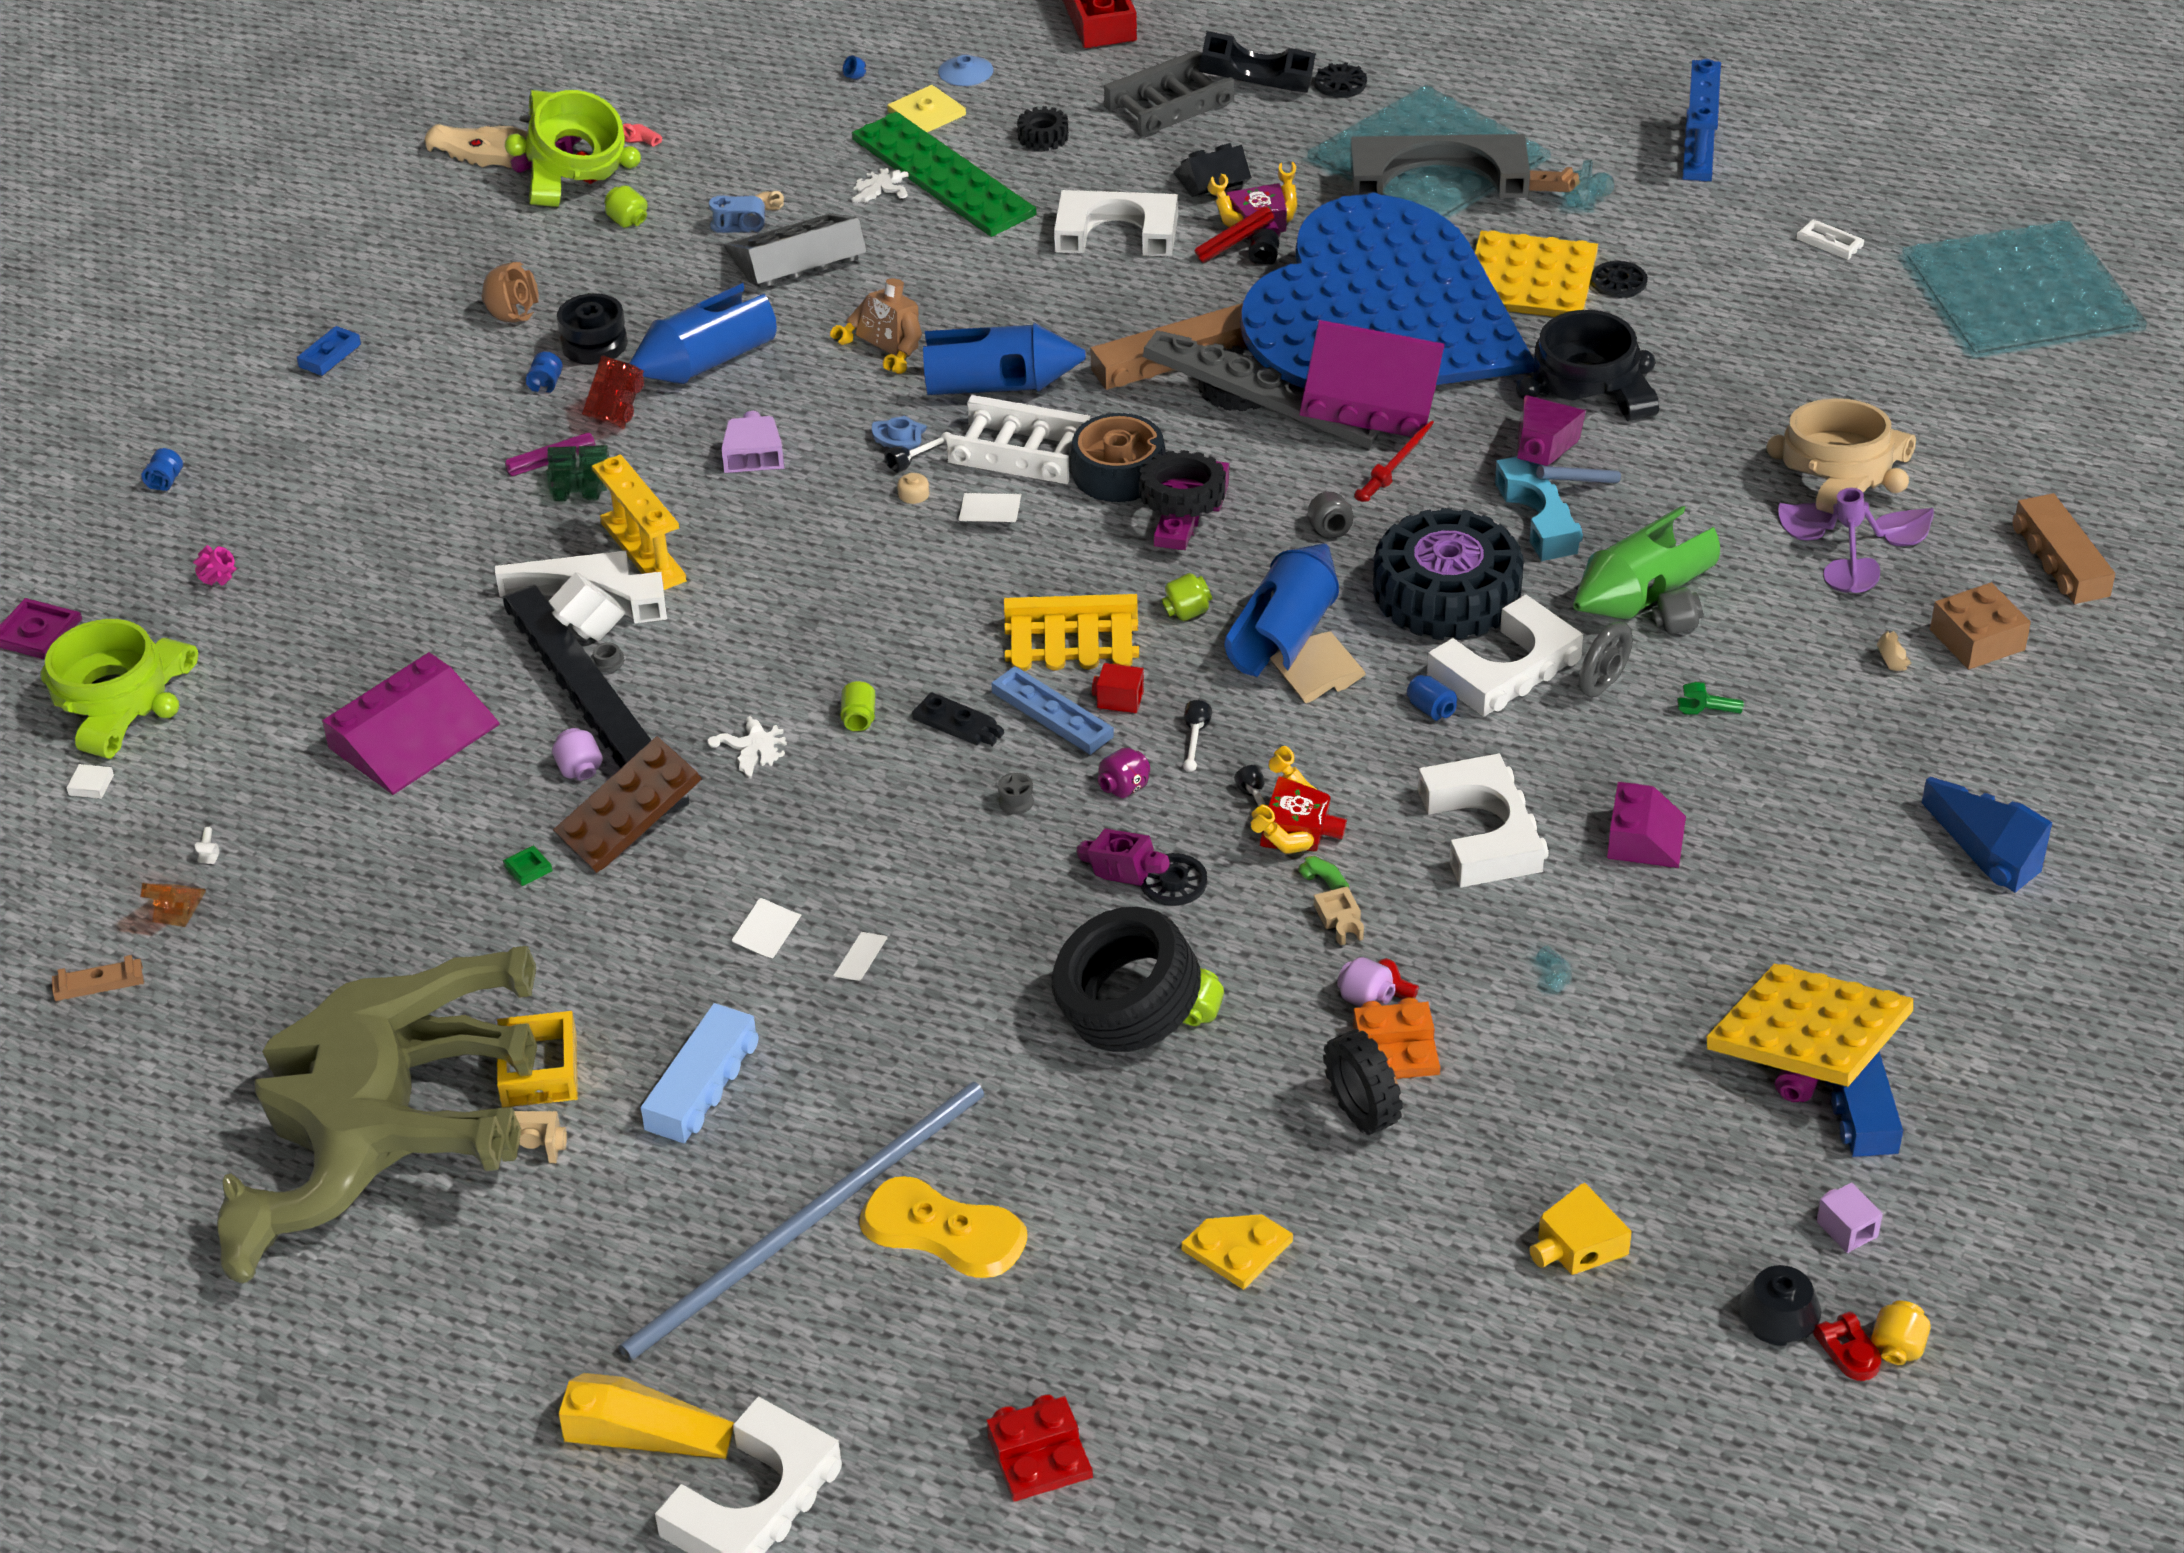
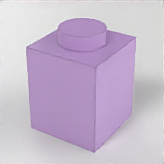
(1849, 1217)

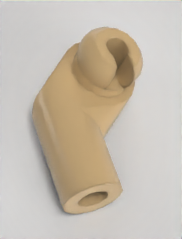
(772, 200)

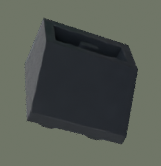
(1199, 168)

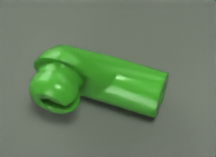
(1326, 870)

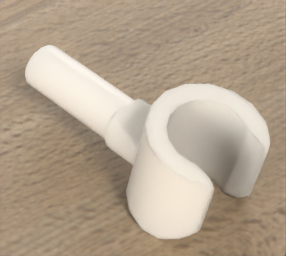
(207, 851)

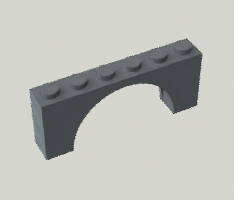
(1494, 156)

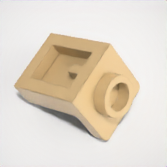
(542, 1129)

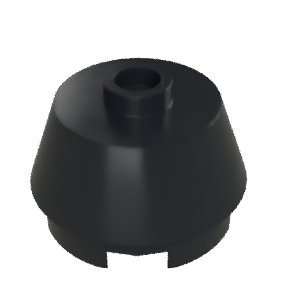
(1780, 1305)

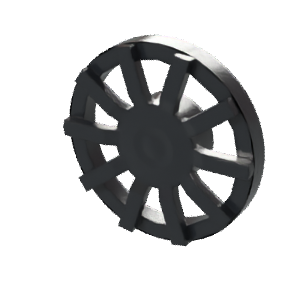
(1340, 80)
(1176, 880)

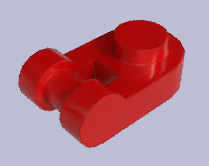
(1857, 1358)

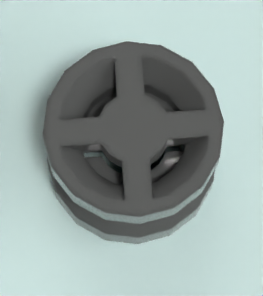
(1015, 793)

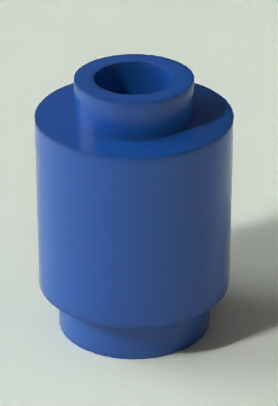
(1432, 697)

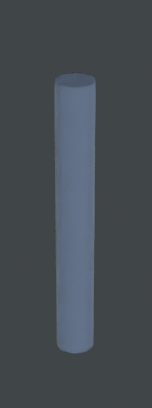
(1578, 474)

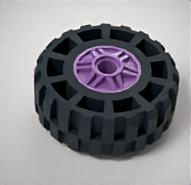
(1447, 573)

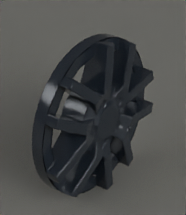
(1619, 279)

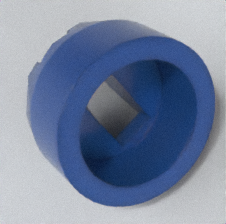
(854, 67)

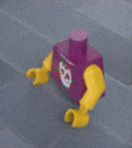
(1241, 203)

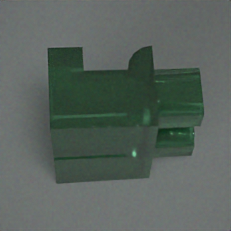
(569, 475)

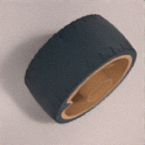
(1110, 454)

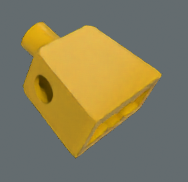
(1580, 1233)

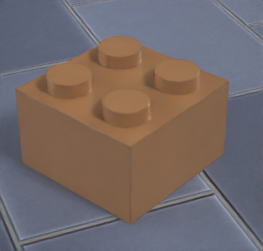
(1980, 625)

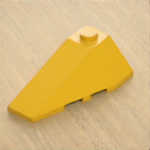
(634, 1416)

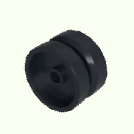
(592, 328)

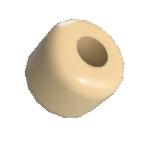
(913, 488)

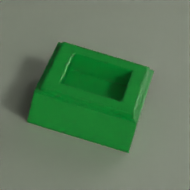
(527, 865)

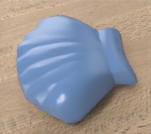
(898, 432)

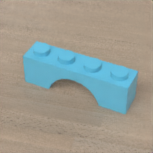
(1551, 531)

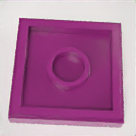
(35, 626)

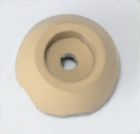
(1893, 652)

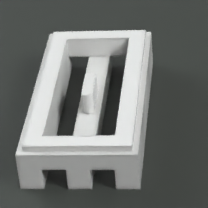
(1829, 241)

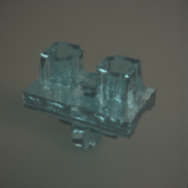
(1590, 187)

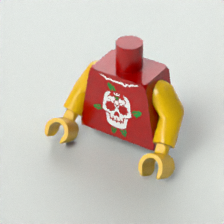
(1295, 812)

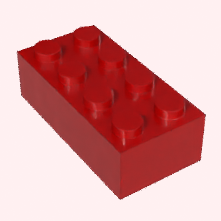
(1103, 21)

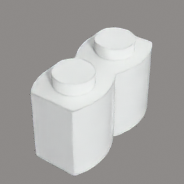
(586, 607)

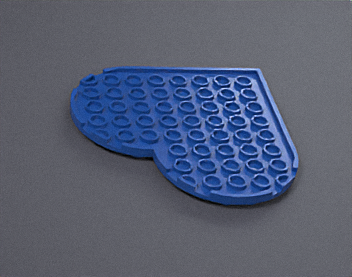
(1389, 271)

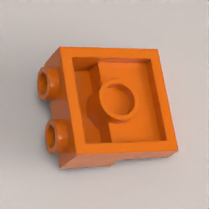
(1403, 1034)

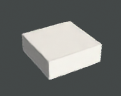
(90, 781)

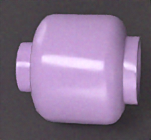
(577, 753)
(1365, 981)

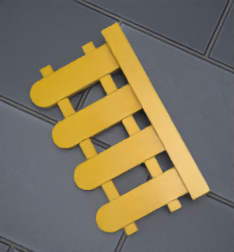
(1071, 614)

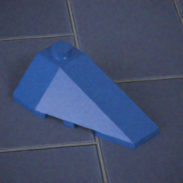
(1999, 837)

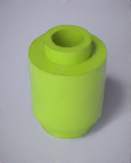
(857, 705)

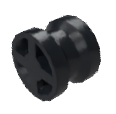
(1269, 241)

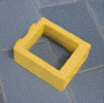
(556, 1083)

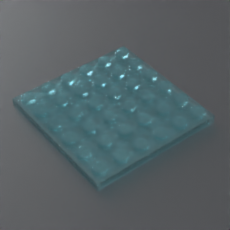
(1420, 114)
(2023, 289)

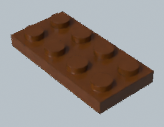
(627, 804)

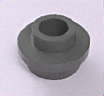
(607, 657)

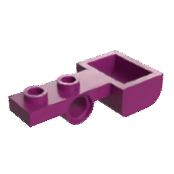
(1176, 531)

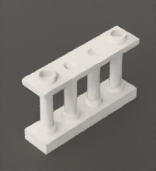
(1019, 419)

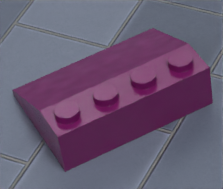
(1371, 379)
(408, 724)

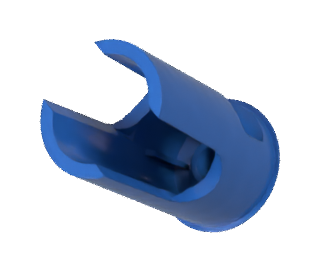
(705, 336)
(996, 359)
(1303, 590)

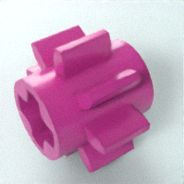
(214, 565)

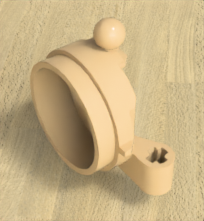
(1846, 445)

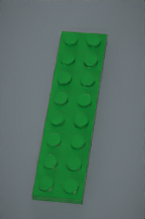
(944, 174)

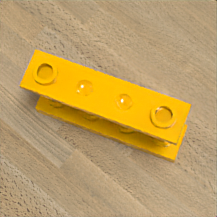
(638, 520)

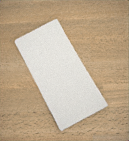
(990, 507)
(771, 924)

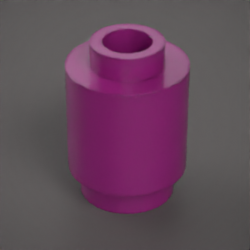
(1795, 1086)

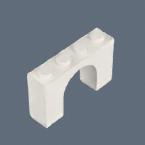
(1085, 209)
(1492, 684)
(1490, 786)
(784, 1442)

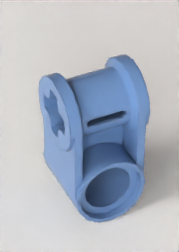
(736, 214)

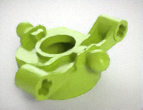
(577, 115)
(108, 649)

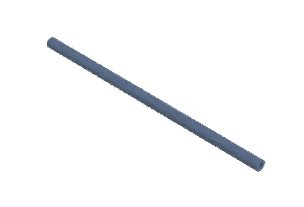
(800, 1222)

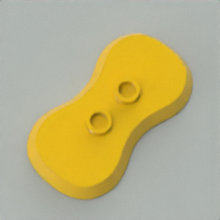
(968, 1237)

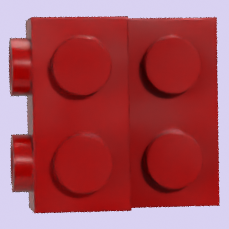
(1038, 1447)

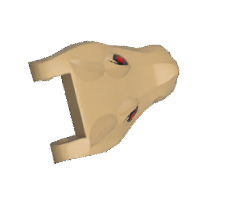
(477, 146)

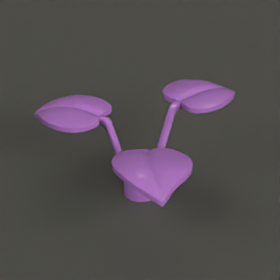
(1854, 575)

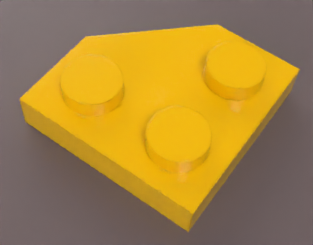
(1237, 1246)

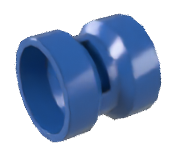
(544, 372)
(162, 469)

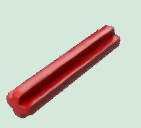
(1234, 234)

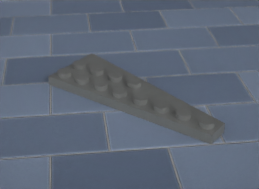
(1245, 378)

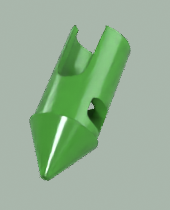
(1619, 576)

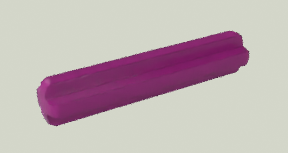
(538, 457)

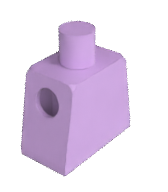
(752, 444)

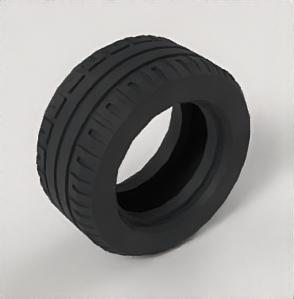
(1144, 1013)

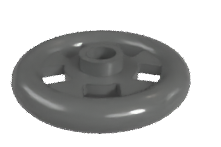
(1605, 659)

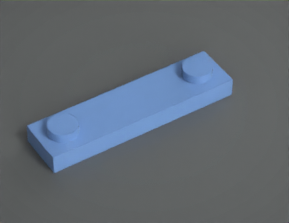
(1052, 710)

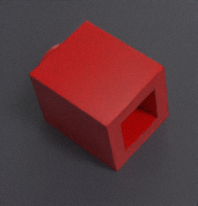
(1119, 687)

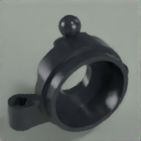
(1595, 339)

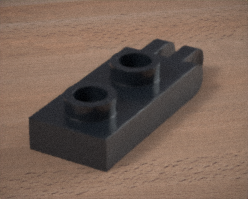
(957, 720)

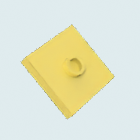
(928, 108)

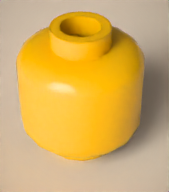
(1901, 1332)

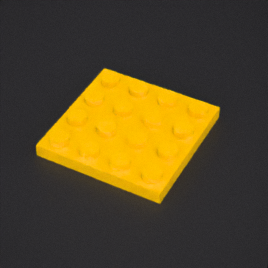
(1537, 272)
(1810, 1024)

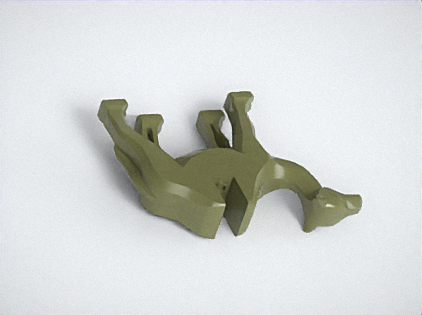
(348, 1090)

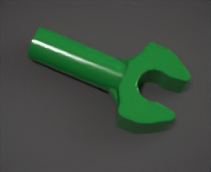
(1703, 700)

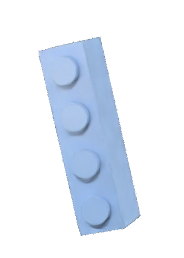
(699, 1073)

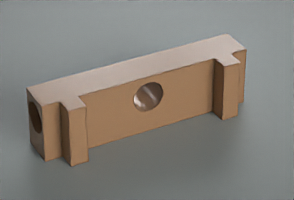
(1554, 181)
(86, 982)

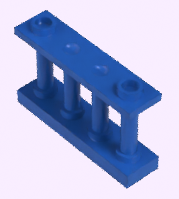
(1701, 120)

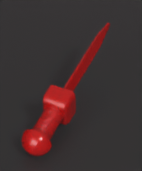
(1381, 475)

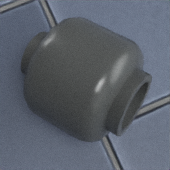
(1330, 514)
(1678, 610)

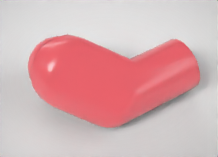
(641, 133)

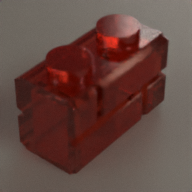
(613, 392)

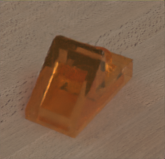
(172, 902)

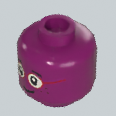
(1123, 772)

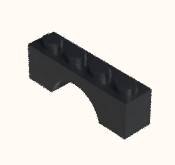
(1285, 70)

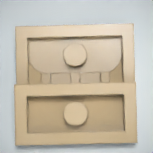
(1320, 667)

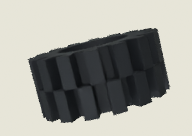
(1043, 128)

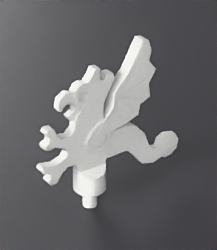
(872, 187)
(750, 745)

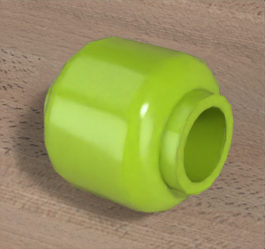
(625, 206)
(1187, 597)
(1208, 1000)

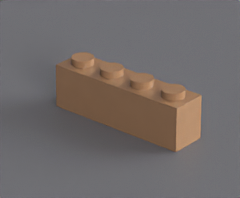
(2063, 548)

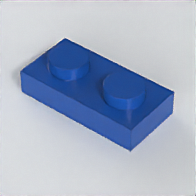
(328, 350)

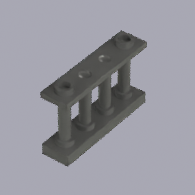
(1163, 77)

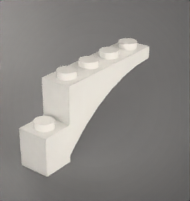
(637, 594)

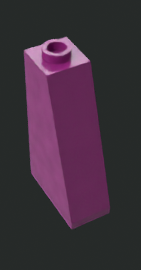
(1547, 430)

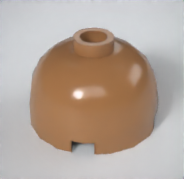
(509, 286)

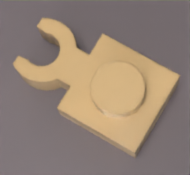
(1340, 910)

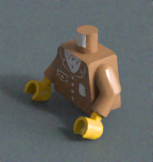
(887, 322)

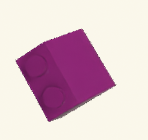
(1645, 827)

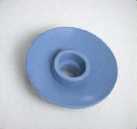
(965, 70)

